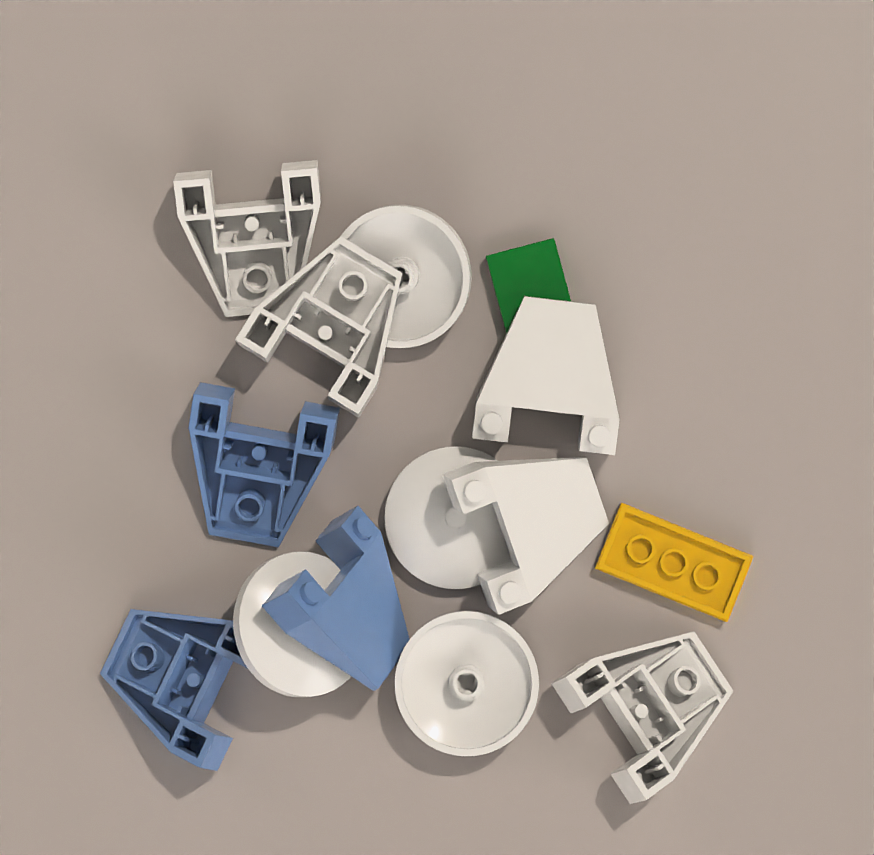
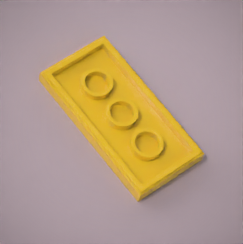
(674, 562)

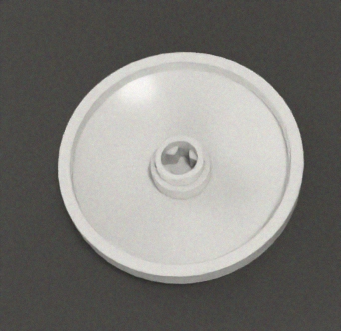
(431, 264)
(433, 536)
(265, 648)
(466, 683)

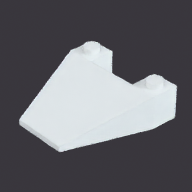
(250, 244)
(338, 308)
(551, 364)
(545, 514)
(660, 699)

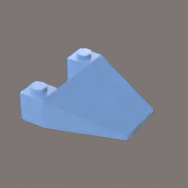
(251, 474)
(358, 615)
(170, 677)

